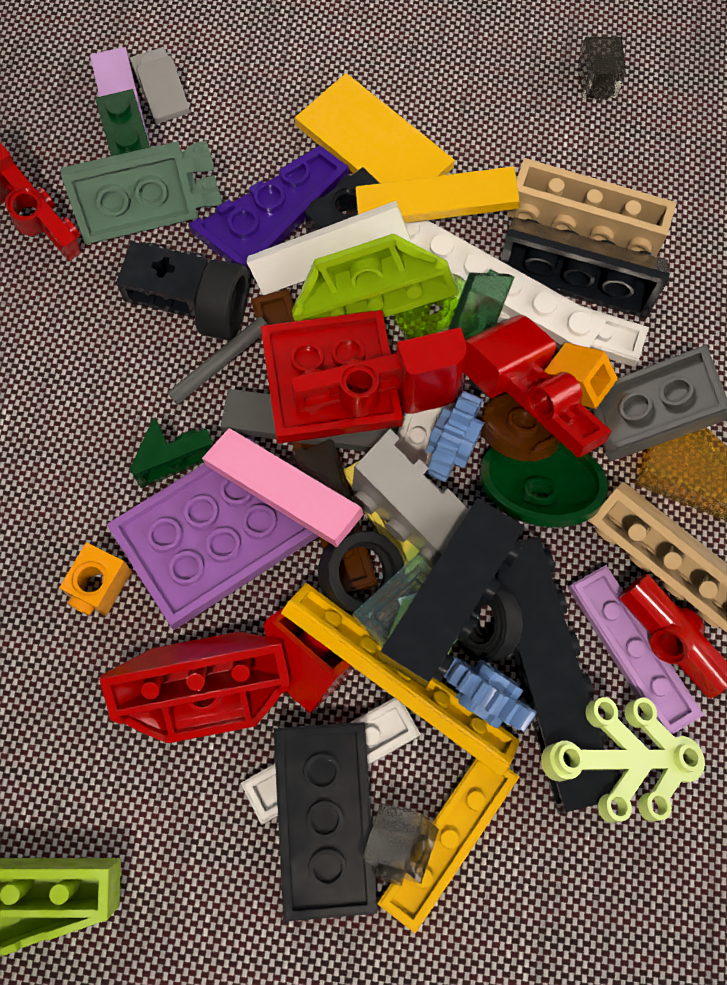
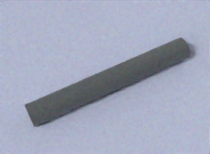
(217, 361)

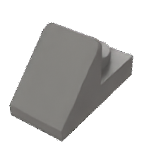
(160, 84)

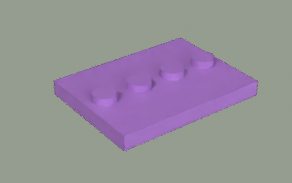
(203, 542)

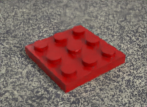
(324, 345)

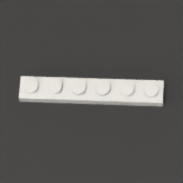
(546, 308)

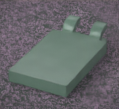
(139, 190)

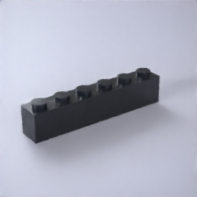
(552, 674)

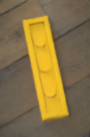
(445, 195)
(459, 826)

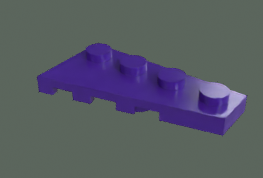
(270, 208)

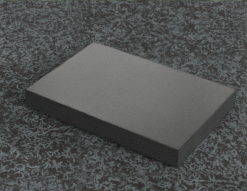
(662, 403)

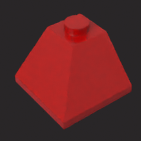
(311, 665)

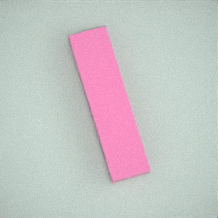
(283, 487)

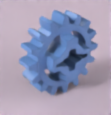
(454, 436)
(490, 694)

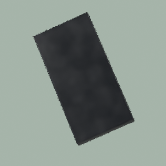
(324, 821)

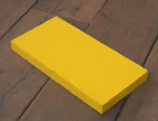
(370, 135)

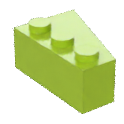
(54, 897)

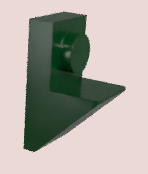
(161, 460)

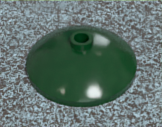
(546, 491)

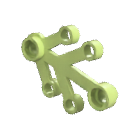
(633, 758)

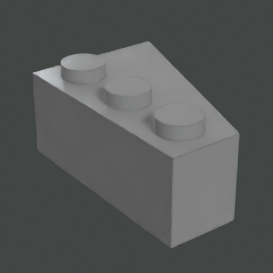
(407, 499)

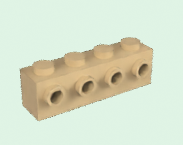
(592, 207)
(666, 550)

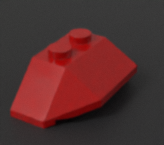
(198, 686)

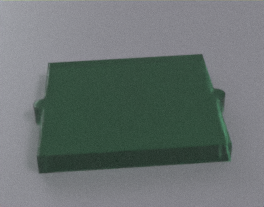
(481, 302)

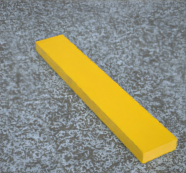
(434, 703)

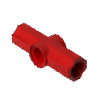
(676, 635)

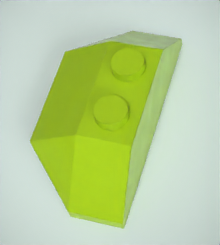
(373, 277)

